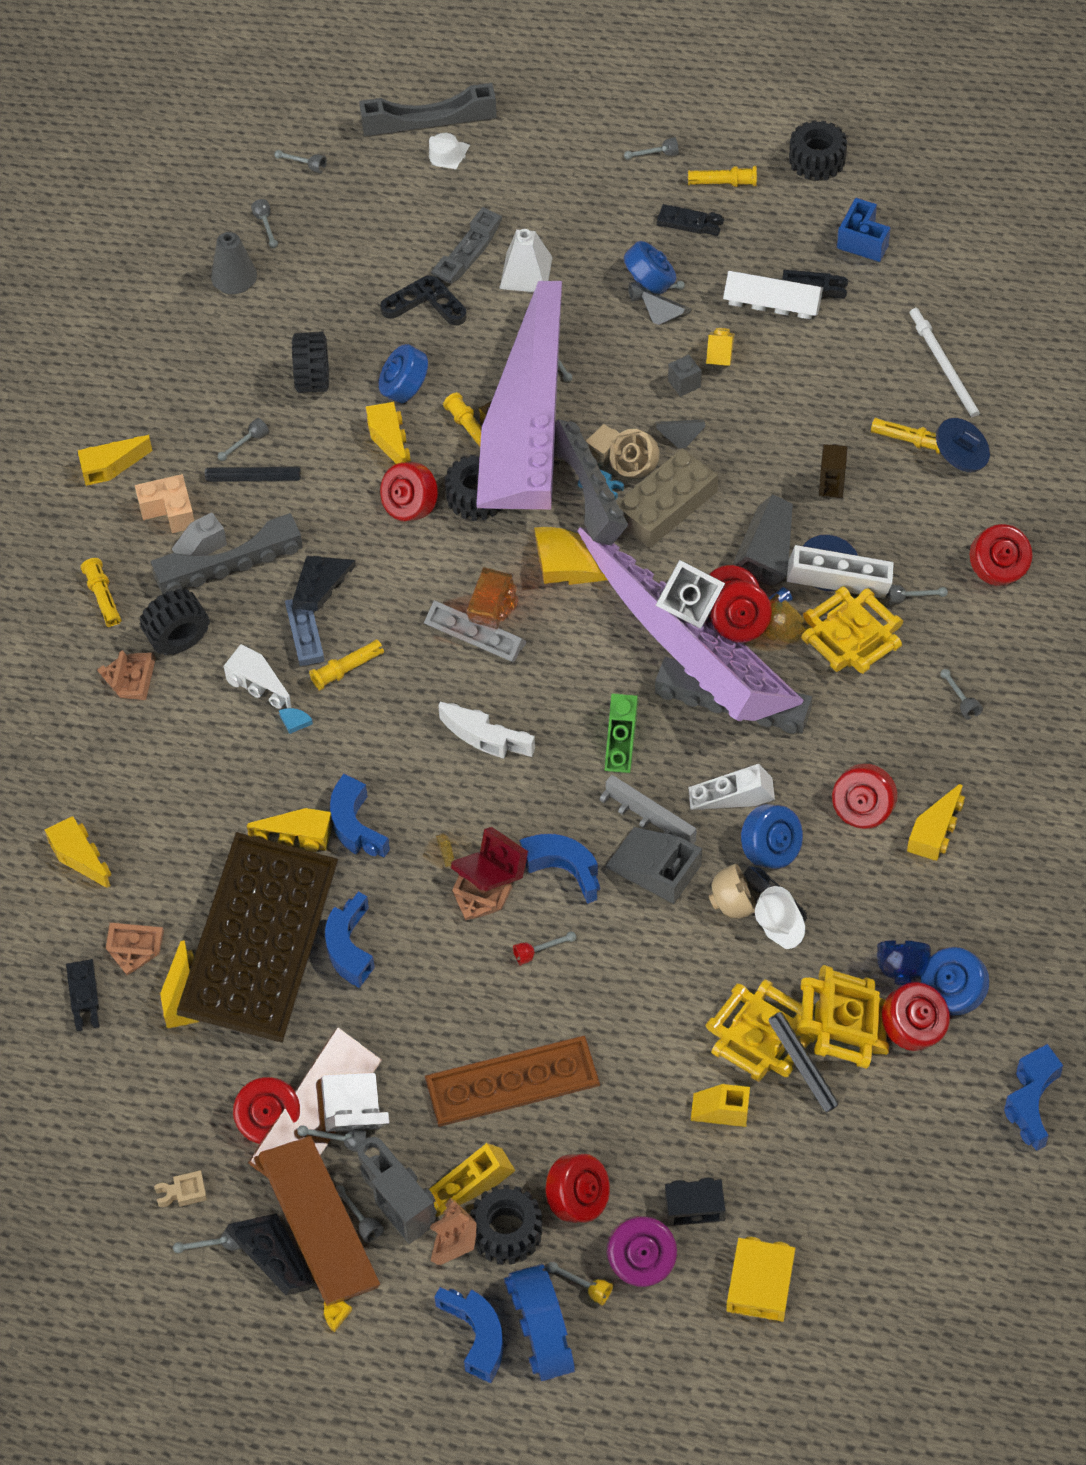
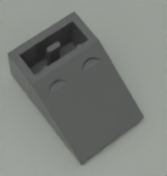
(657, 862)

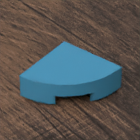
(295, 719)

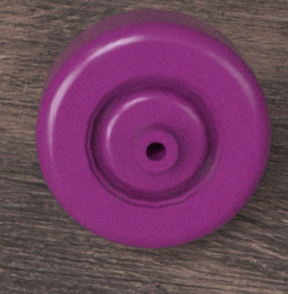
(641, 1251)

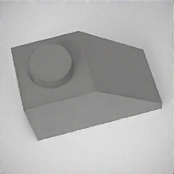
(201, 537)

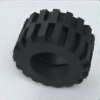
(817, 162)
(310, 362)
(458, 496)
(174, 622)
(511, 1245)

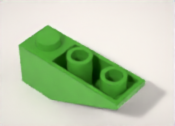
(621, 732)

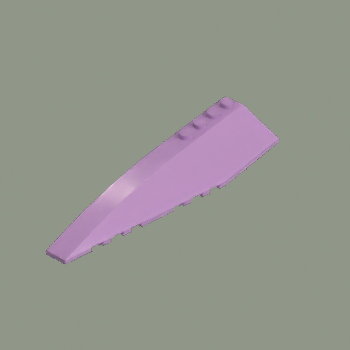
(522, 414)
(721, 666)

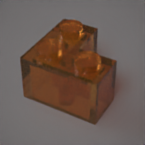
(492, 598)

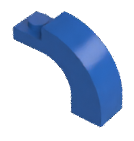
(344, 805)
(564, 853)
(345, 957)
(487, 1349)

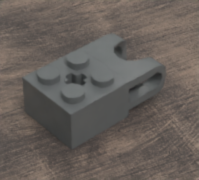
(397, 1191)

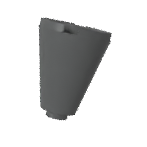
(232, 266)

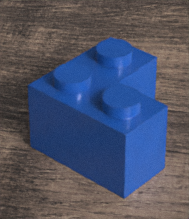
(861, 233)

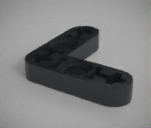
(425, 294)

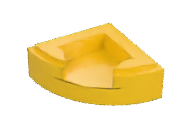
(336, 1314)

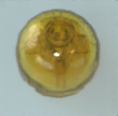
(784, 622)

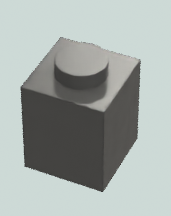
(684, 375)

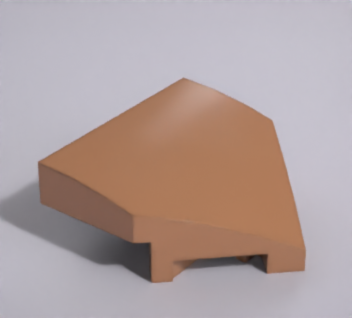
(130, 674)
(478, 903)
(133, 945)
(455, 1234)

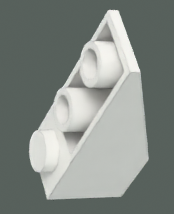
(253, 673)
(738, 789)

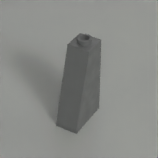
(767, 541)

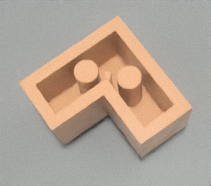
(168, 498)

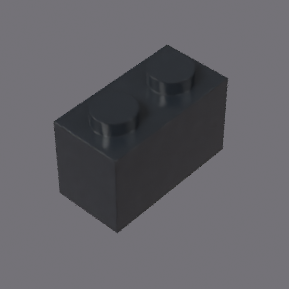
(695, 1201)

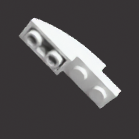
(476, 730)

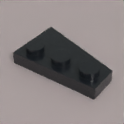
(318, 580)
(273, 1251)

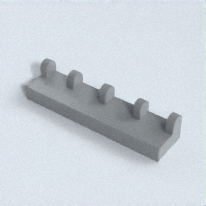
(489, 639)
(647, 809)

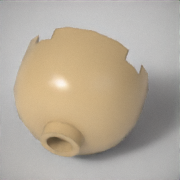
(634, 453)
(732, 893)

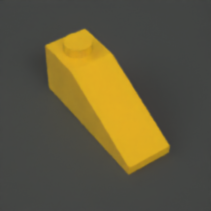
(472, 1177)

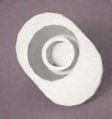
(446, 150)
(780, 917)

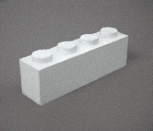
(772, 293)
(837, 569)

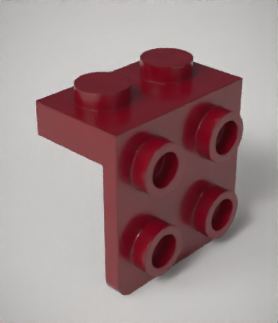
(496, 863)

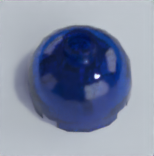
(903, 961)

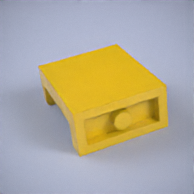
(760, 1278)

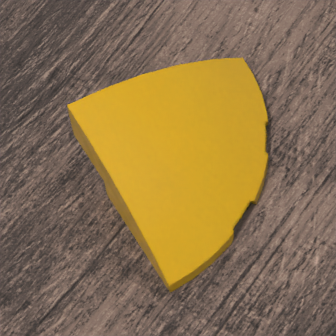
(565, 557)

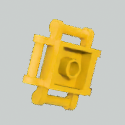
(850, 632)
(846, 1013)
(752, 1033)

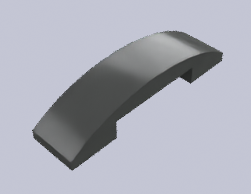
(470, 247)

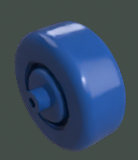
(650, 267)
(403, 373)
(772, 836)
(958, 978)

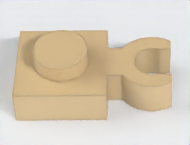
(186, 1189)

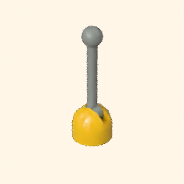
(595, 1289)

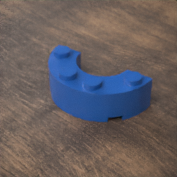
(542, 1321)

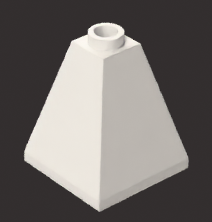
(525, 262)
(694, 602)

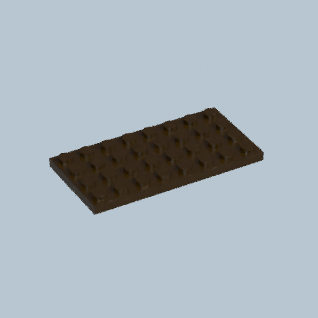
(258, 937)

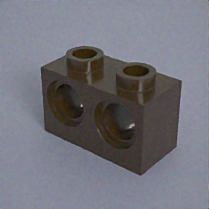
(833, 470)

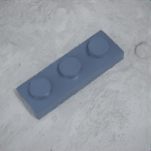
(305, 635)

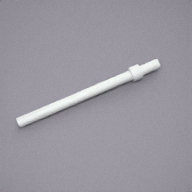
(925, 329)

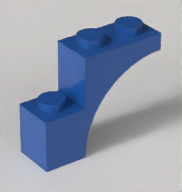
(1037, 1072)

